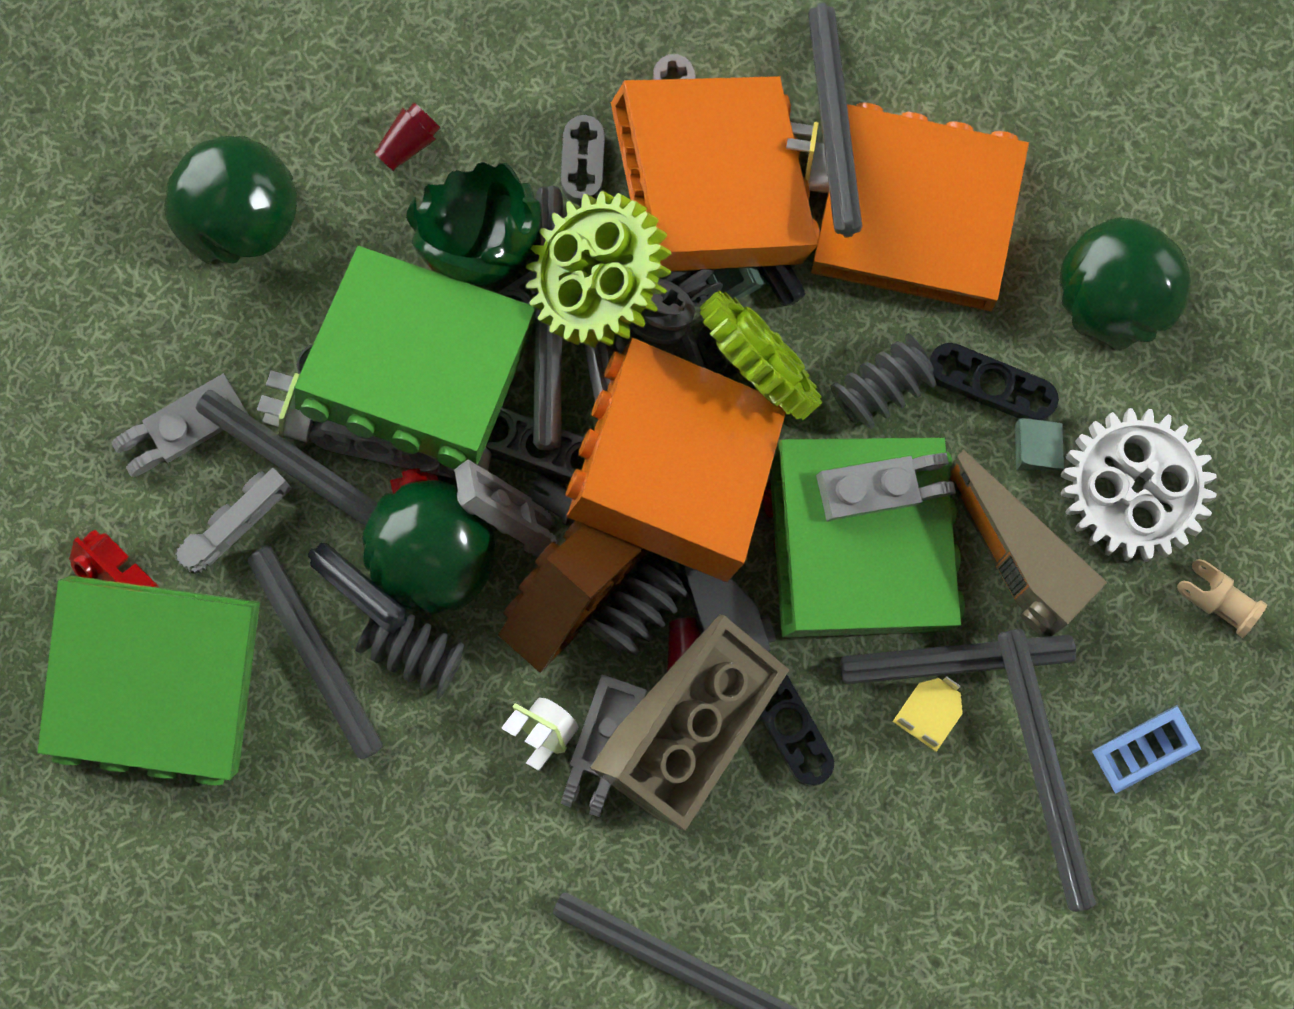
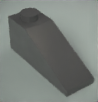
(716, 597)

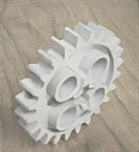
(1163, 452)

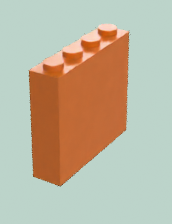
(716, 170)
(930, 206)
(676, 460)

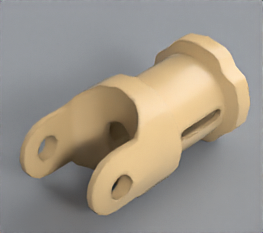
(1223, 598)

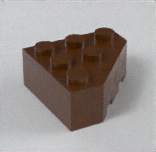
(566, 591)

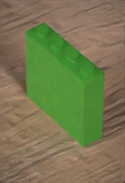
(414, 358)
(865, 570)
(148, 679)

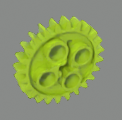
(593, 232)
(760, 355)

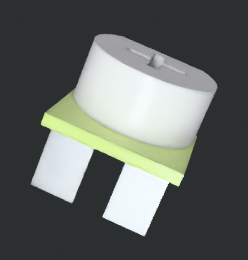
(283, 414)
(547, 728)

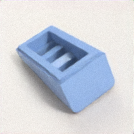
(1189, 746)

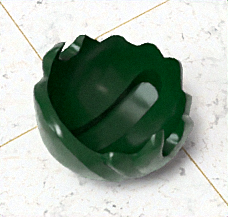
(230, 199)
(476, 224)
(1124, 282)
(427, 548)

